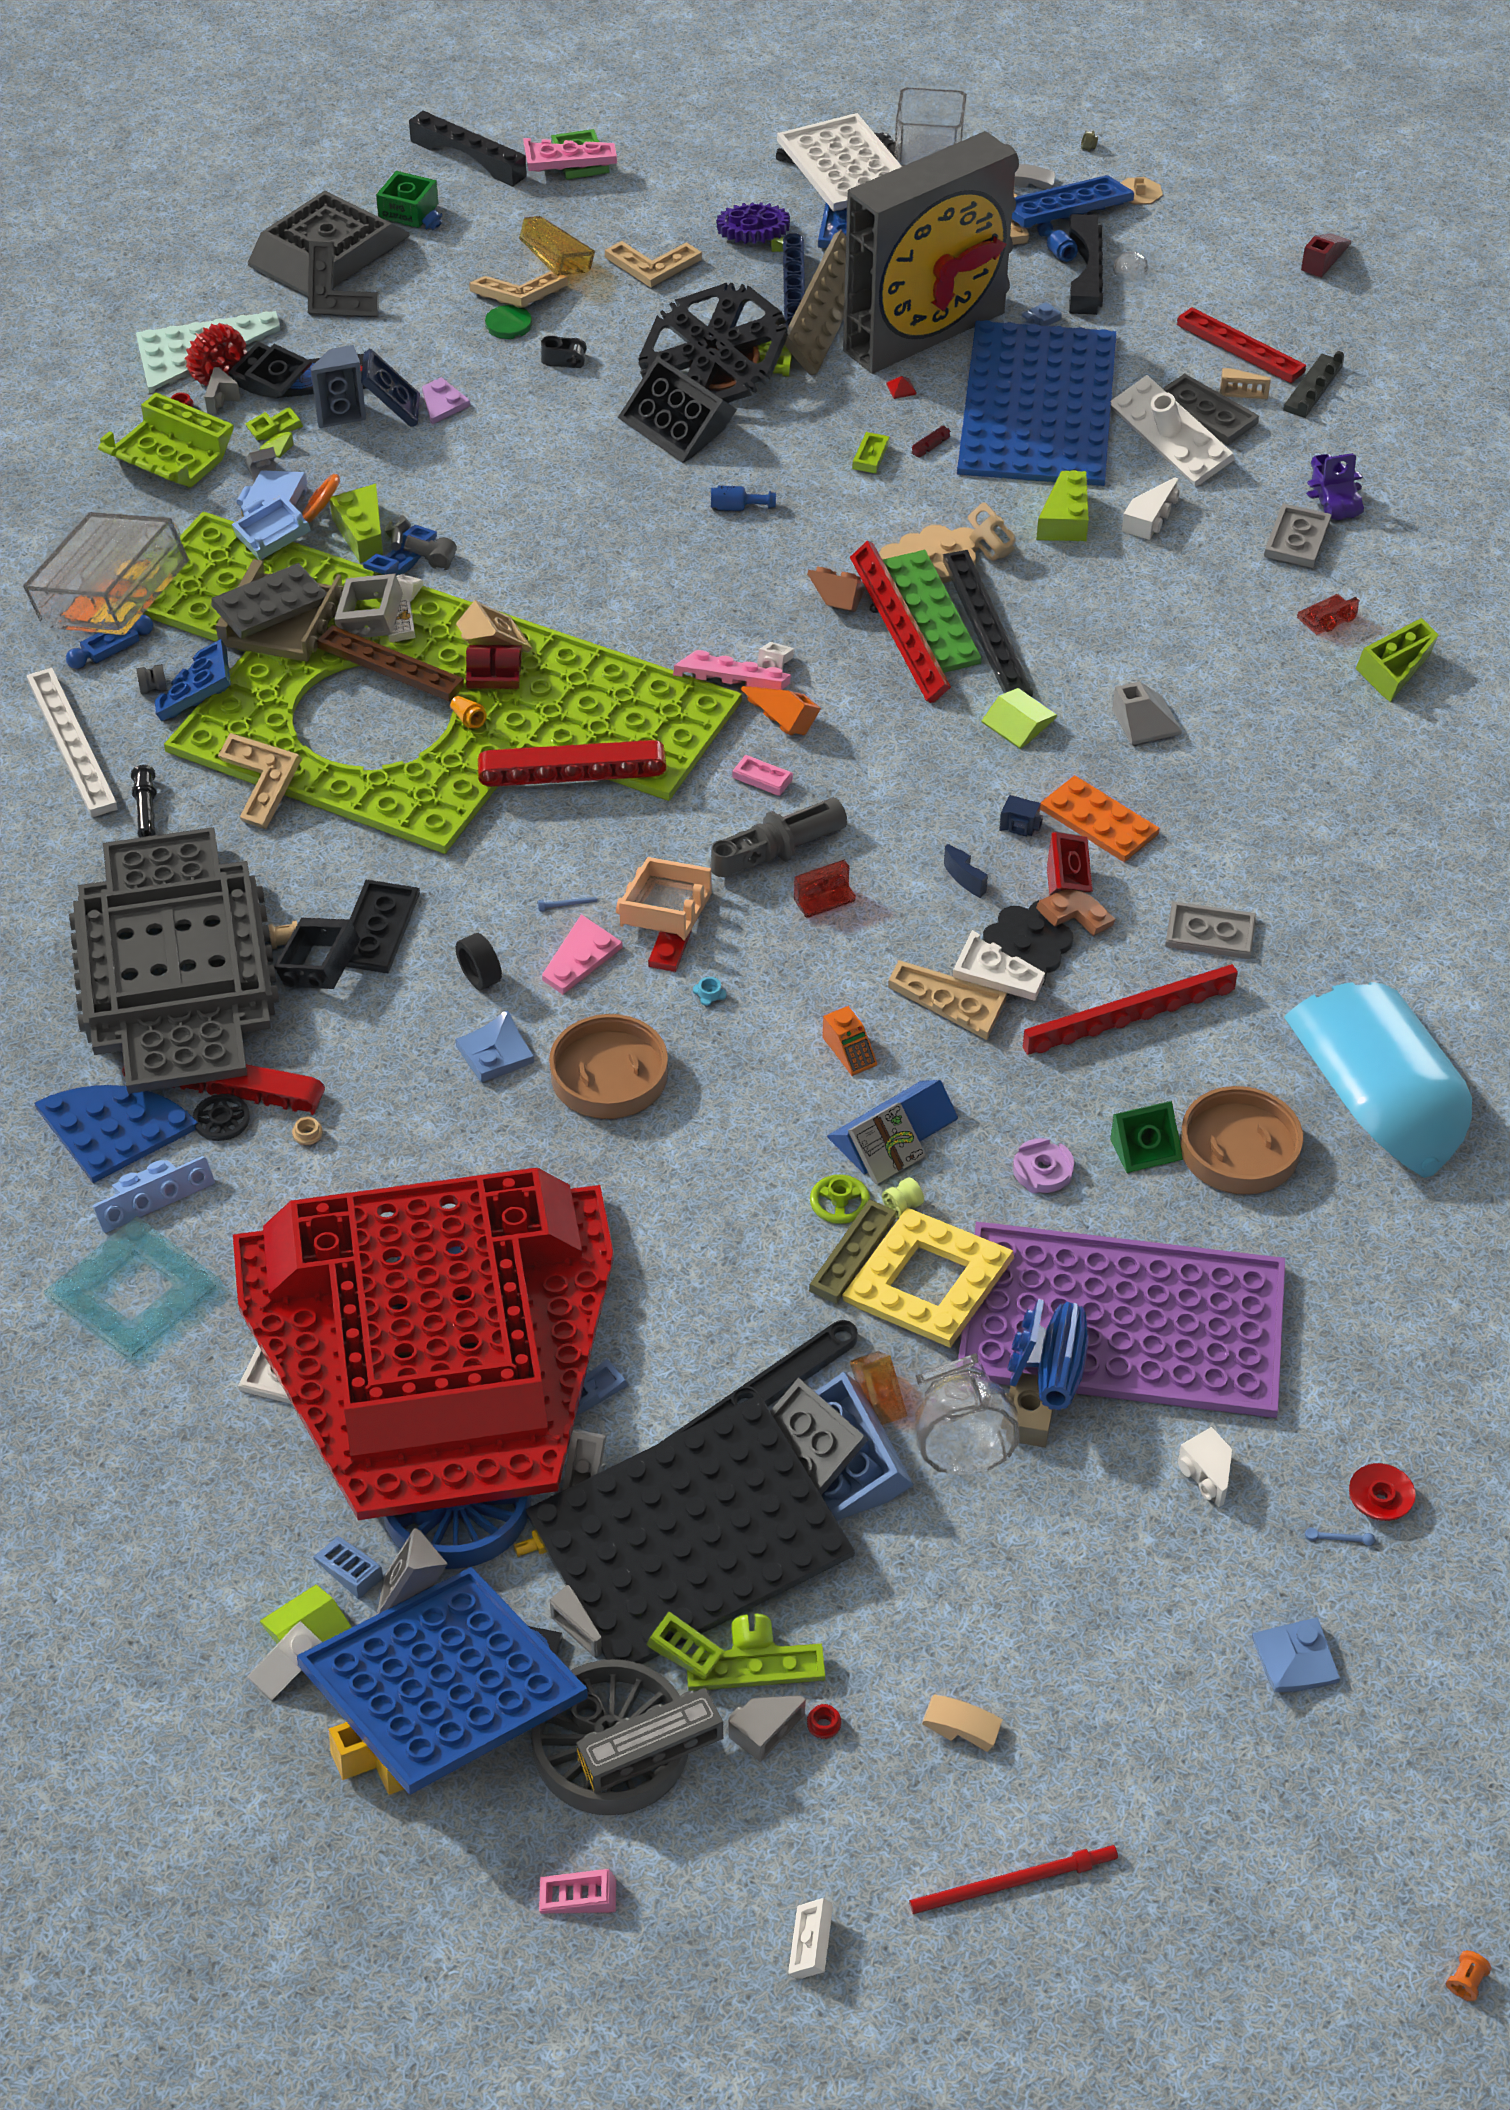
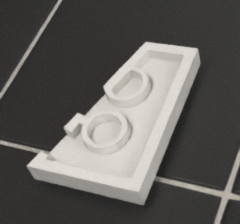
(994, 969)

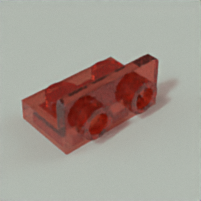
(1329, 613)
(823, 889)

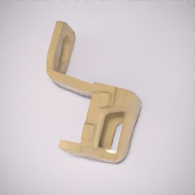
(986, 532)

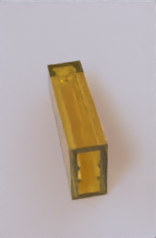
(555, 247)

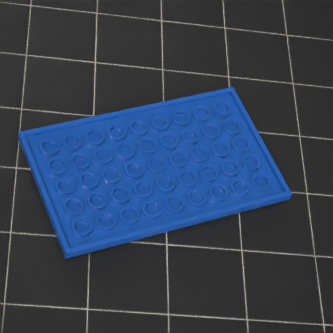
(1037, 402)

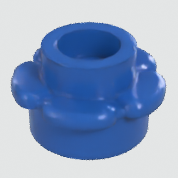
(432, 220)

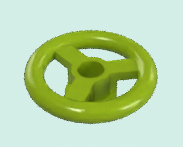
(839, 1191)

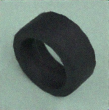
(478, 961)

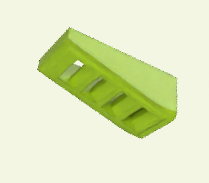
(678, 1656)

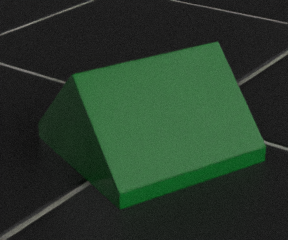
(1146, 1137)

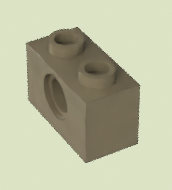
(1033, 1424)

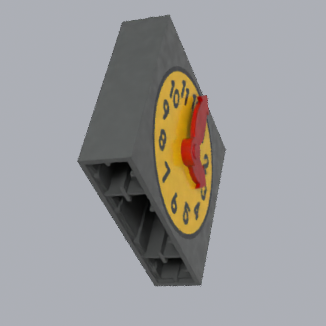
(928, 250)

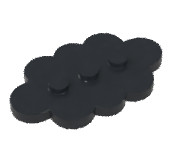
(1030, 937)

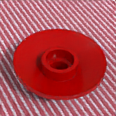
(1385, 1481)

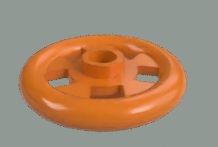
(321, 498)

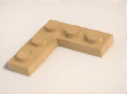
(653, 271)
(518, 295)
(277, 772)

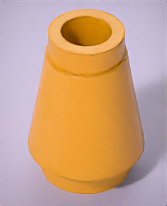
(468, 712)

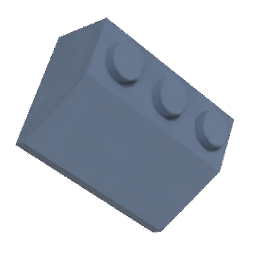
(338, 387)

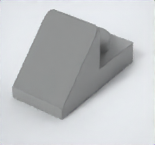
(220, 389)
(260, 461)
(584, 1457)

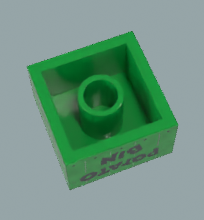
(407, 198)

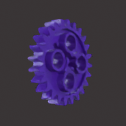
(753, 222)

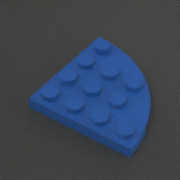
(112, 1128)

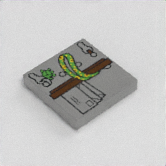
(886, 1143)

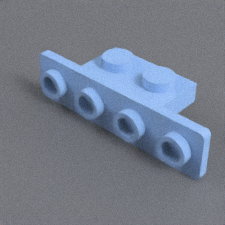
(152, 1190)

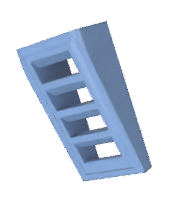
(359, 1585)

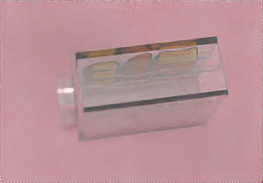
(106, 573)

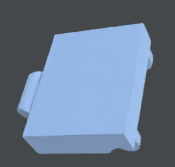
(272, 485)
(270, 526)

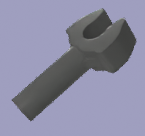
(396, 531)

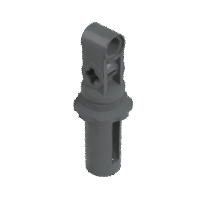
(776, 837)

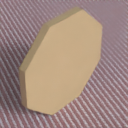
(1144, 190)

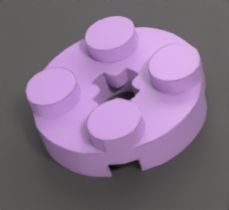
(1038, 1179)

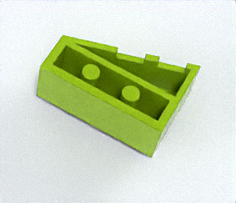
(1066, 509)
(359, 521)
(1397, 657)

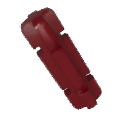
(930, 441)

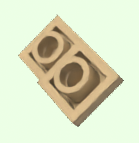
(955, 1717)

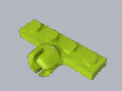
(759, 1661)

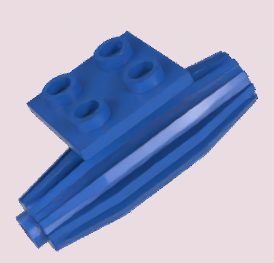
(1055, 1351)

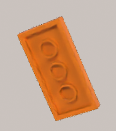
(1099, 818)

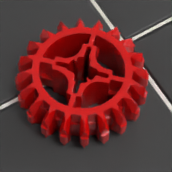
(214, 347)

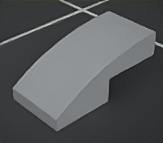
(1035, 175)

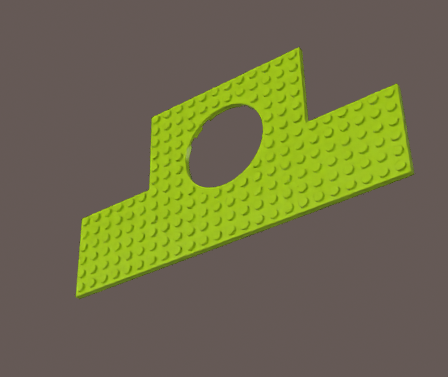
(565, 697)

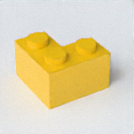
(355, 1757)

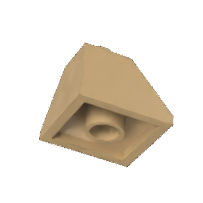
(490, 627)

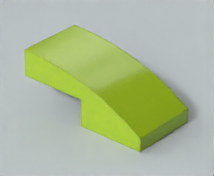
(265, 427)

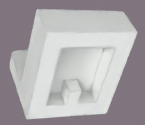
(774, 655)

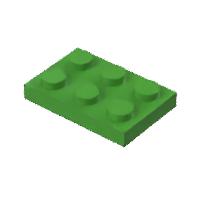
(580, 138)

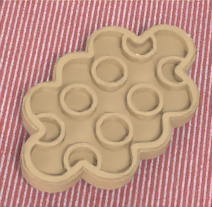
(936, 541)

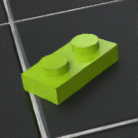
(870, 452)

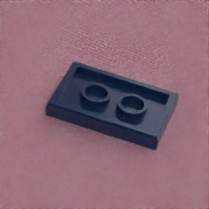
(390, 387)

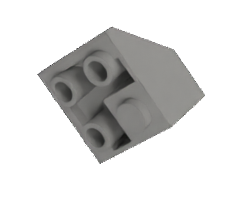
(1143, 713)

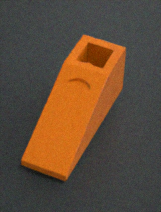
(790, 709)

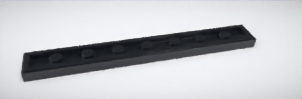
(986, 622)

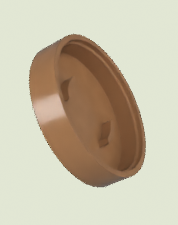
(608, 1066)
(1241, 1140)

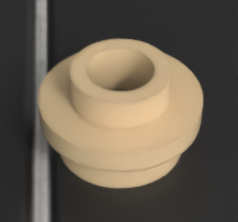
(307, 1124)

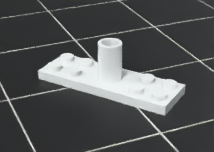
(1172, 430)

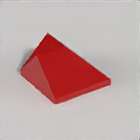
(1068, 863)

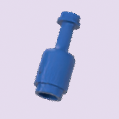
(1058, 242)
(735, 498)

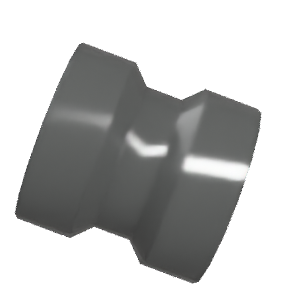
(151, 679)

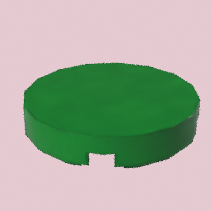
(508, 322)

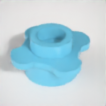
(709, 984)

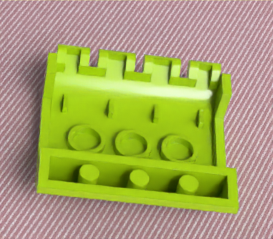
(172, 441)

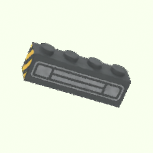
(649, 1739)

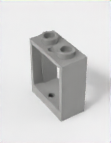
(380, 620)

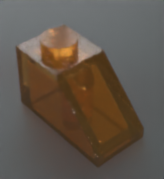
(880, 1385)

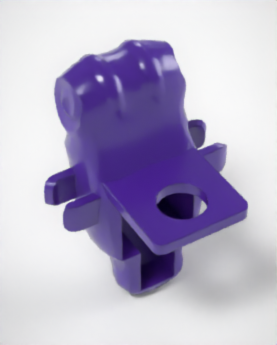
(1336, 486)

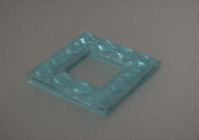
(131, 1338)

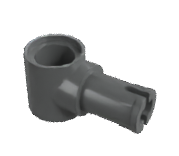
(438, 552)

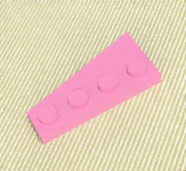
(567, 155)
(730, 671)

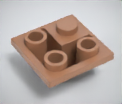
(838, 591)

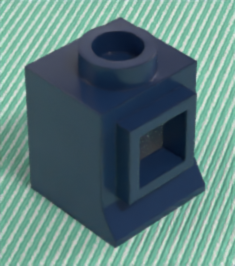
(1020, 816)

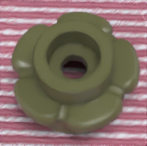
(1089, 140)

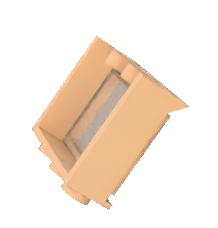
(665, 896)

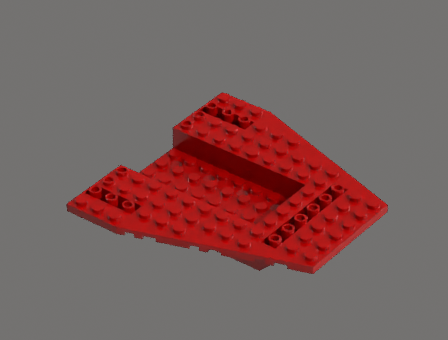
(448, 1418)

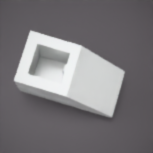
(1208, 1463)

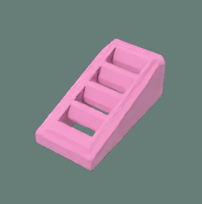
(603, 1904)

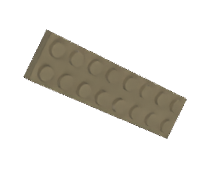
(820, 309)

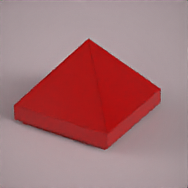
(901, 387)

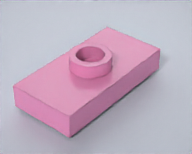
(762, 775)

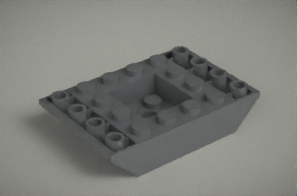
(356, 236)

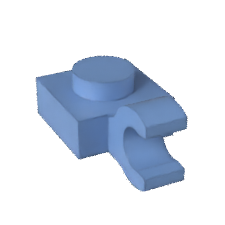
(1042, 315)

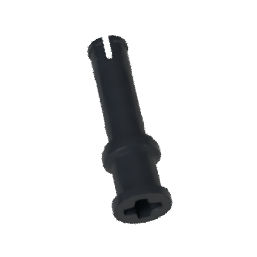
(144, 793)

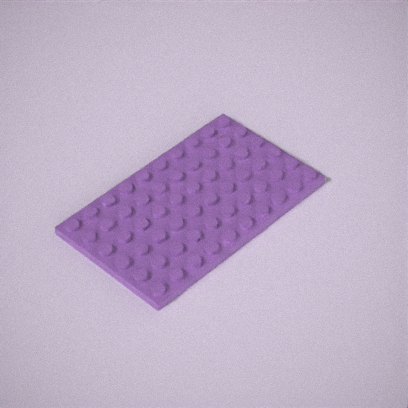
(1159, 1317)

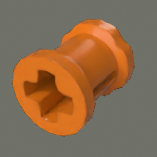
(1481, 1969)

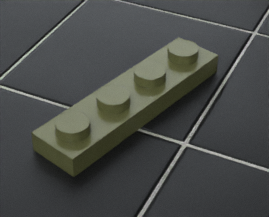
(852, 1251)

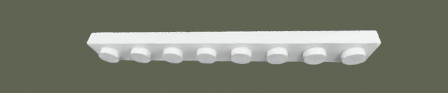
(72, 743)

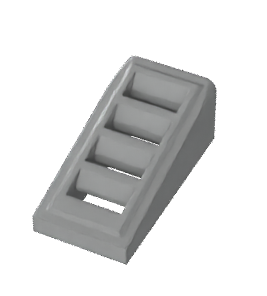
(572, 1617)

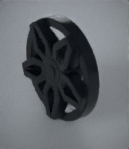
(221, 1117)

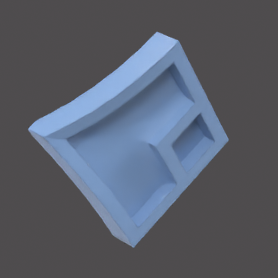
(495, 1048)
(1296, 1656)

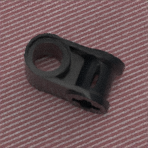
(561, 353)

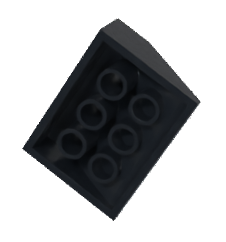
(675, 411)

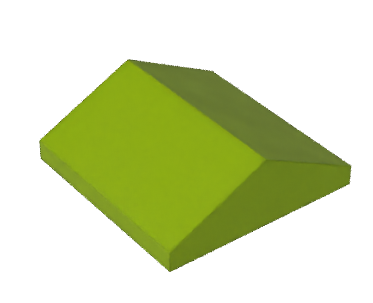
(1018, 717)
(314, 1609)

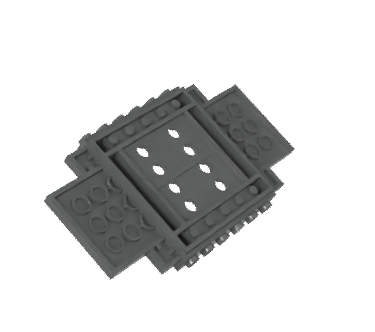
(178, 1023)

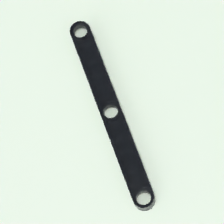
(779, 1377)

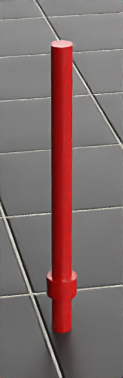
(1079, 1861)

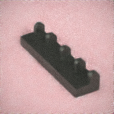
(1314, 384)

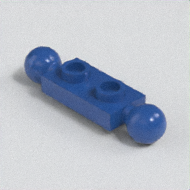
(104, 645)

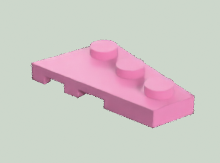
(580, 954)

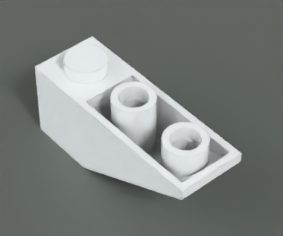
(1147, 510)

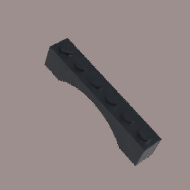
(500, 161)
(1087, 288)

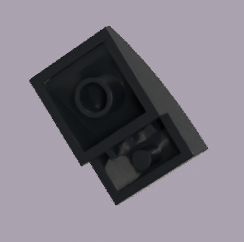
(268, 370)

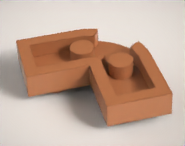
(1078, 905)

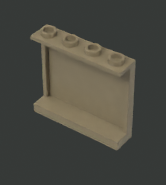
(291, 638)

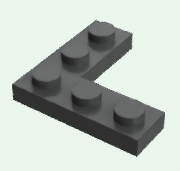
(323, 298)

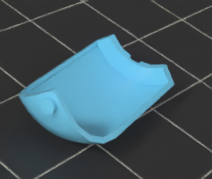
(1387, 1072)

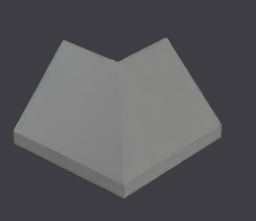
(411, 1572)

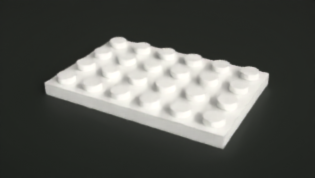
(837, 156)

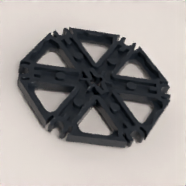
(728, 339)

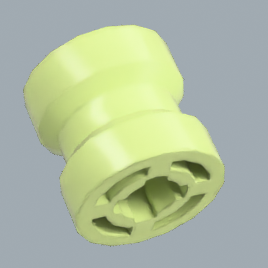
(905, 1195)

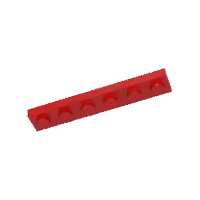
(1241, 345)

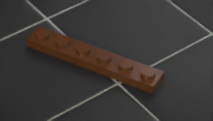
(391, 663)

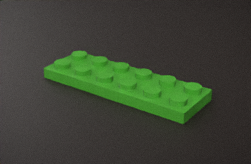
(933, 610)

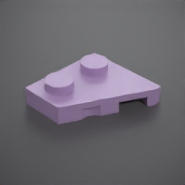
(443, 400)

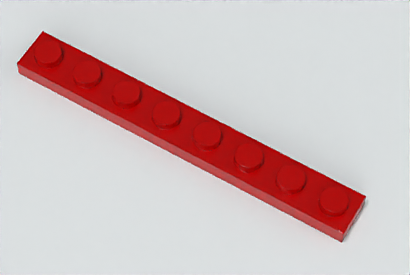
(900, 622)
(1129, 1009)

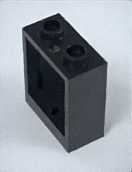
(308, 933)

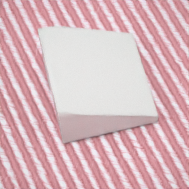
(410, 586)

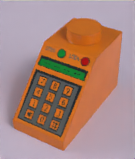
(848, 1040)

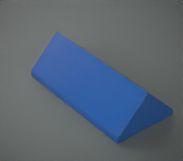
(925, 1106)

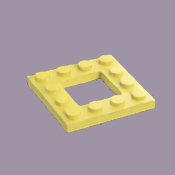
(943, 1323)

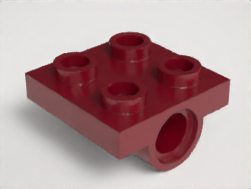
(493, 666)

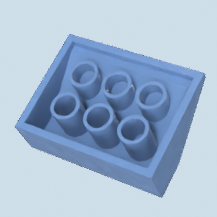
(876, 1470)

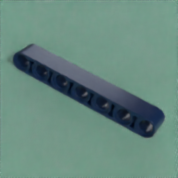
(793, 274)

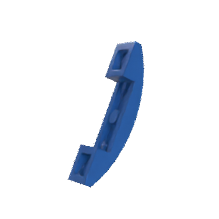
(399, 561)

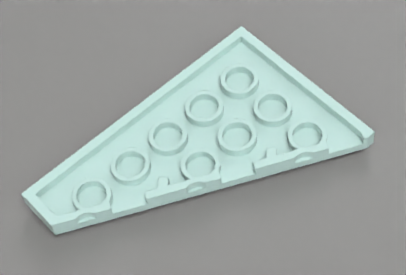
(165, 348)

